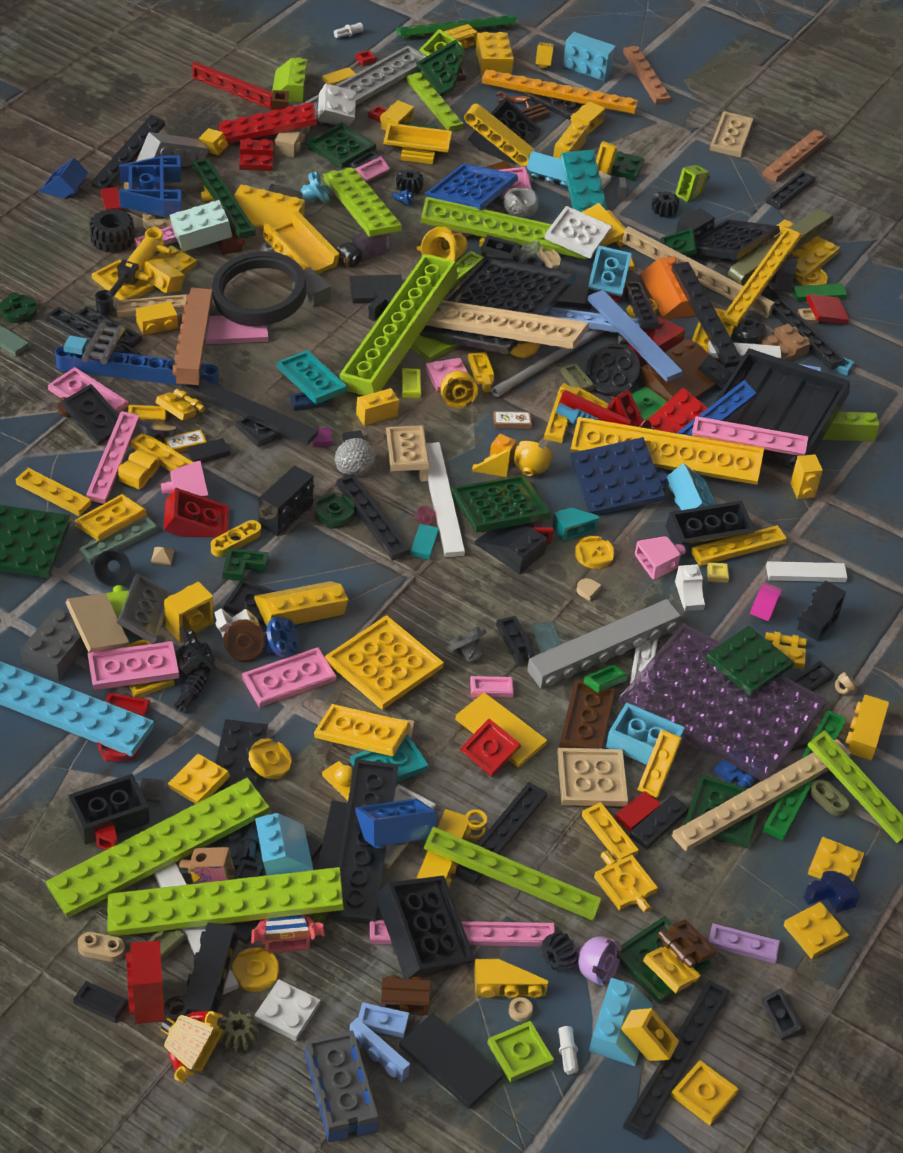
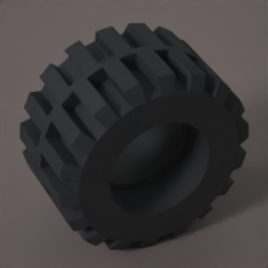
(112, 230)

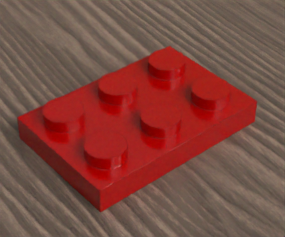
(677, 412)

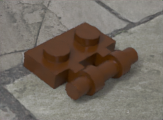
(691, 940)

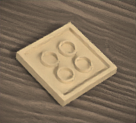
(592, 777)

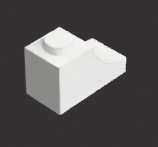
(690, 587)

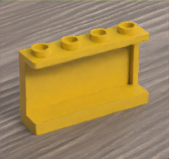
(302, 243)

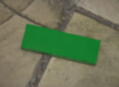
(831, 290)

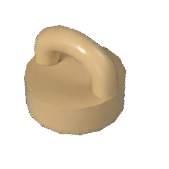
(847, 681)

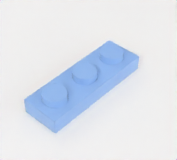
(380, 1051)

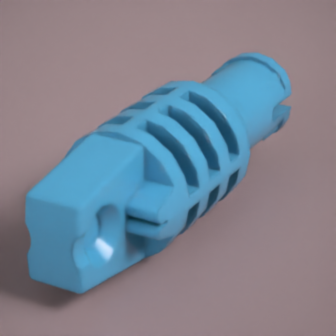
(572, 414)

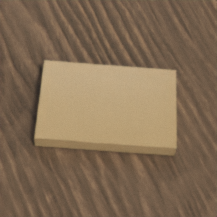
(97, 622)

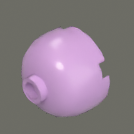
(598, 959)

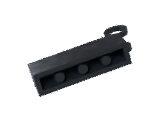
(209, 971)

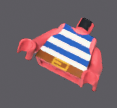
(287, 933)

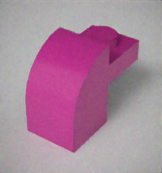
(766, 601)

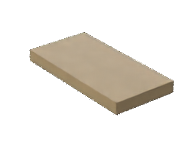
(731, 134)
(407, 448)

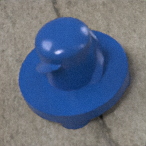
(281, 637)

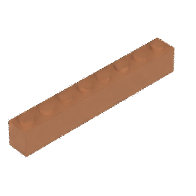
(193, 336)

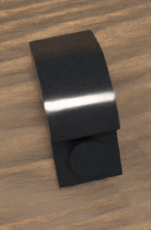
(786, 274)
(381, 301)

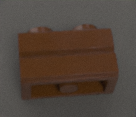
(406, 994)

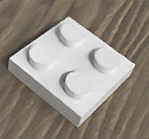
(287, 1010)

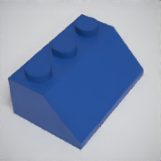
(396, 822)

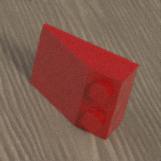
(194, 515)

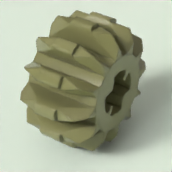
(238, 1031)

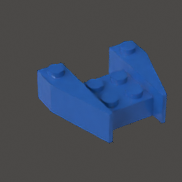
(146, 185)

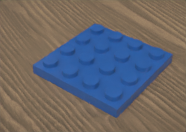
(472, 186)

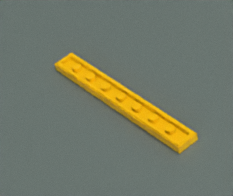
(761, 277)

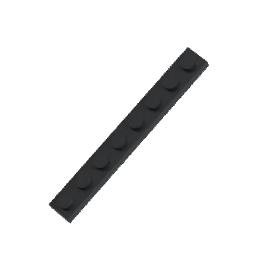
(706, 314)

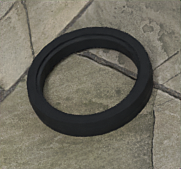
(261, 316)

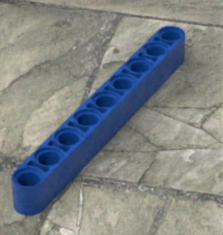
(130, 367)

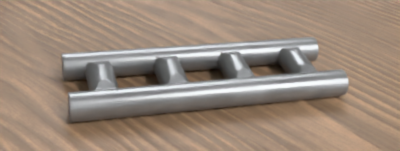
(99, 337)

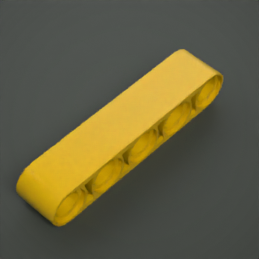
(499, 134)

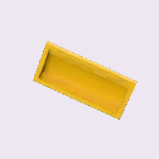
(418, 137)

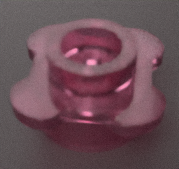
(424, 515)

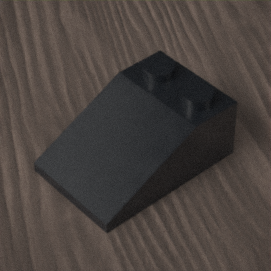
(514, 546)

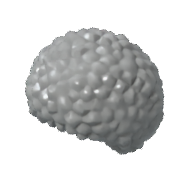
(521, 202)
(354, 457)

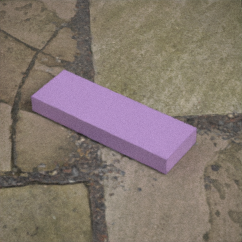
(744, 943)

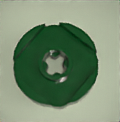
(25, 304)
(334, 518)

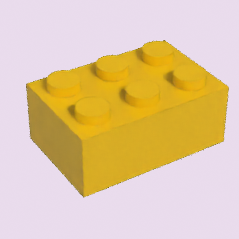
(494, 52)

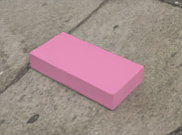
(373, 169)
(493, 686)

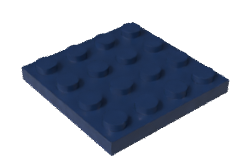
(617, 476)

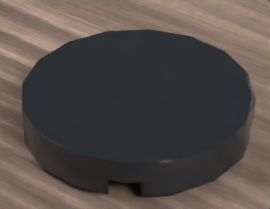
(155, 426)

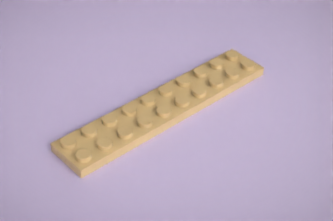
(509, 324)

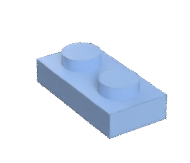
(384, 1019)

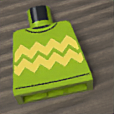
(692, 182)

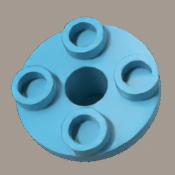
(315, 189)

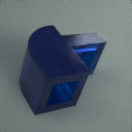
(836, 888)

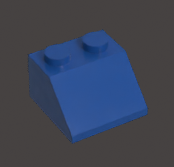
(65, 179)

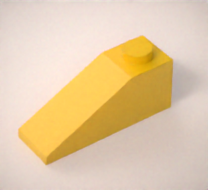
(544, 54)

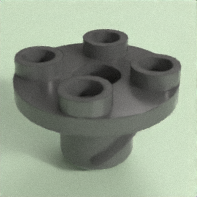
(469, 644)

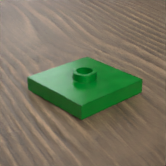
(647, 402)

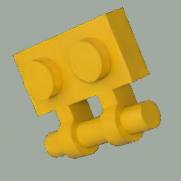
(180, 404)
(792, 651)

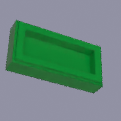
(605, 678)

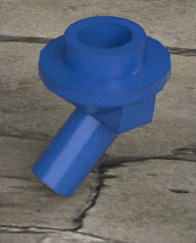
(405, 197)

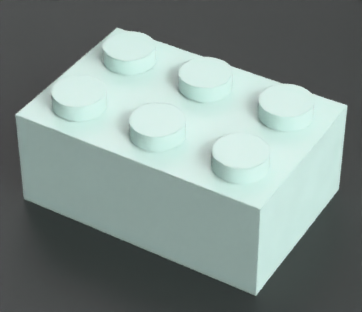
(200, 225)

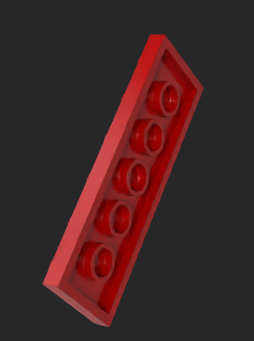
(269, 123)

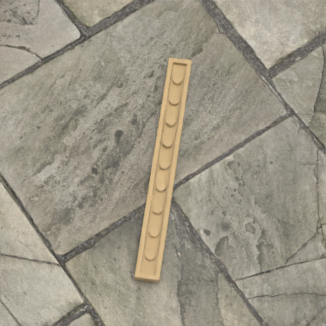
(704, 274)
(751, 800)

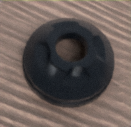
(749, 331)
(103, 572)

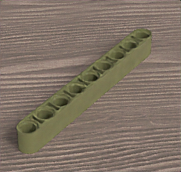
(808, 227)

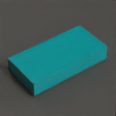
(424, 541)

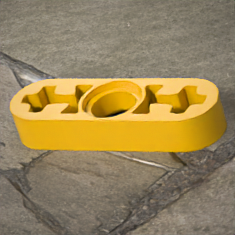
(247, 532)

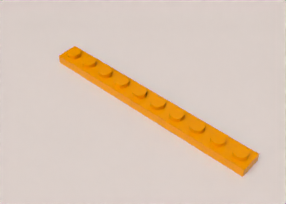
(559, 91)

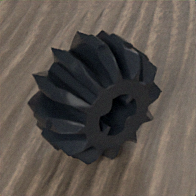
(409, 180)
(665, 204)
(559, 951)

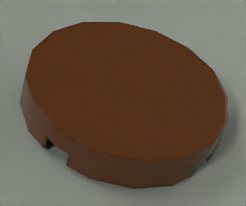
(244, 639)

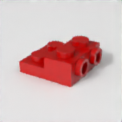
(256, 155)

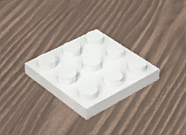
(578, 232)

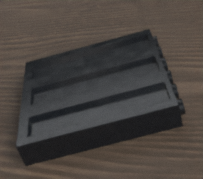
(787, 399)

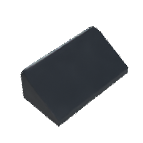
(783, 1015)

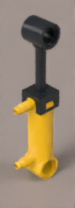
(130, 270)

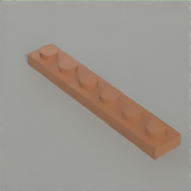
(646, 75)
(795, 155)

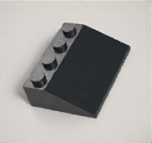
(512, 118)
(424, 926)

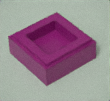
(323, 439)

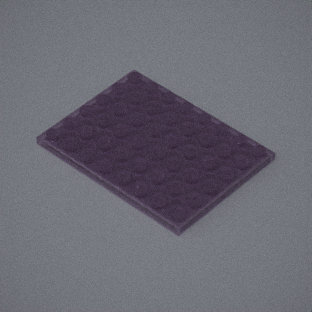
(717, 713)

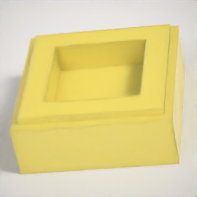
(718, 572)

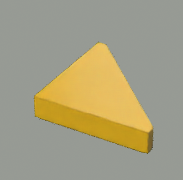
(495, 464)

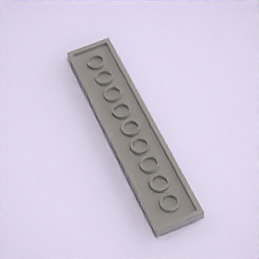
(379, 75)

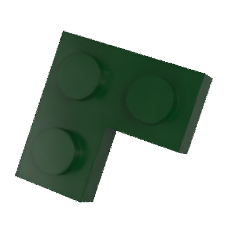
(239, 560)

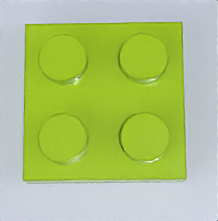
(520, 1051)

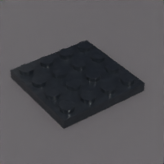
(734, 239)

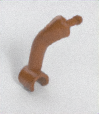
(518, 99)

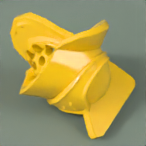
(443, 244)

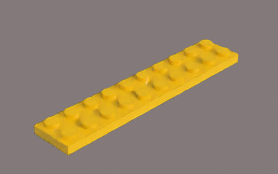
(671, 450)

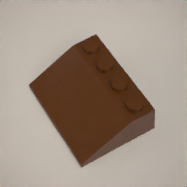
(688, 357)

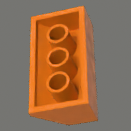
(665, 289)

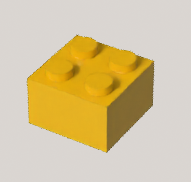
(190, 609)

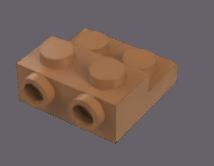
(790, 341)

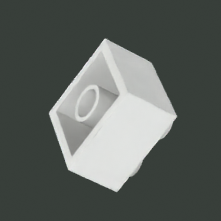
(336, 105)

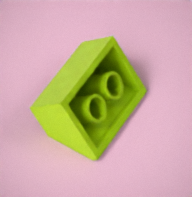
(292, 78)
(853, 427)

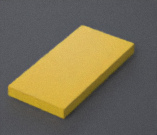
(485, 707)
(362, 730)

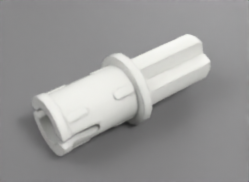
(349, 30)
(568, 1050)

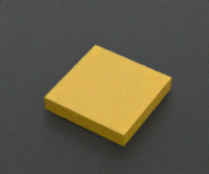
(704, 1092)

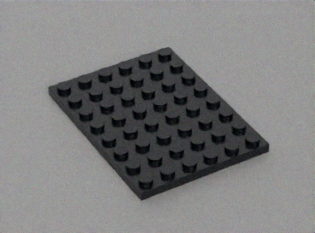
(506, 287)

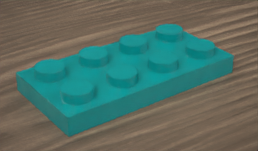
(583, 179)
(311, 376)

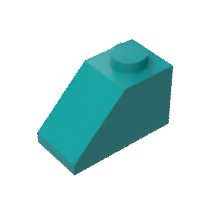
(574, 523)

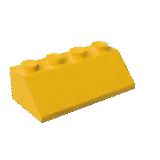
(266, 206)
(304, 603)

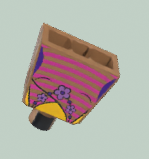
(209, 865)

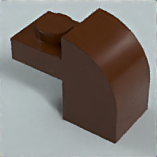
(279, 100)

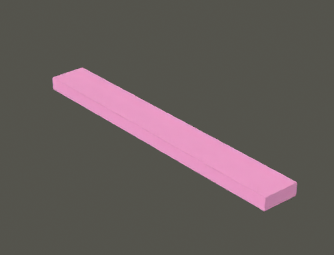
(485, 933)

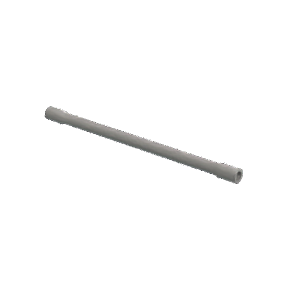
(506, 385)

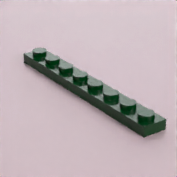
(219, 191)

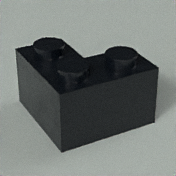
(822, 610)

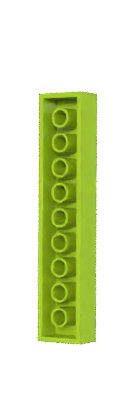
(399, 325)

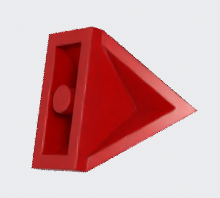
(625, 406)

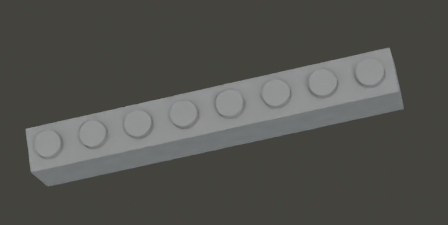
(603, 643)

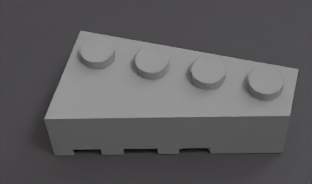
(162, 144)

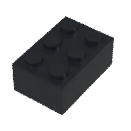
(286, 500)
(107, 804)

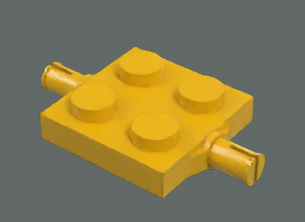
(625, 882)

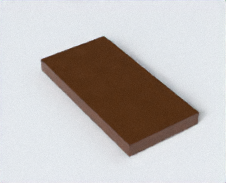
(587, 717)

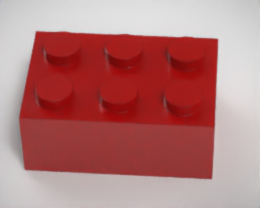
(145, 982)

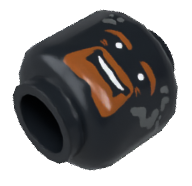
(349, 255)

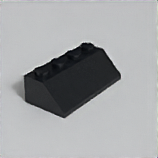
(709, 523)

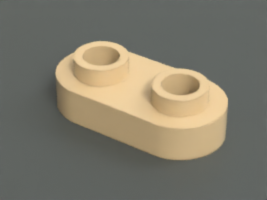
(100, 947)

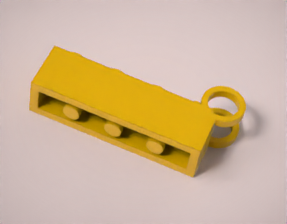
(459, 826)

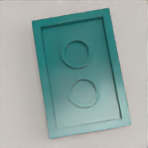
(406, 756)

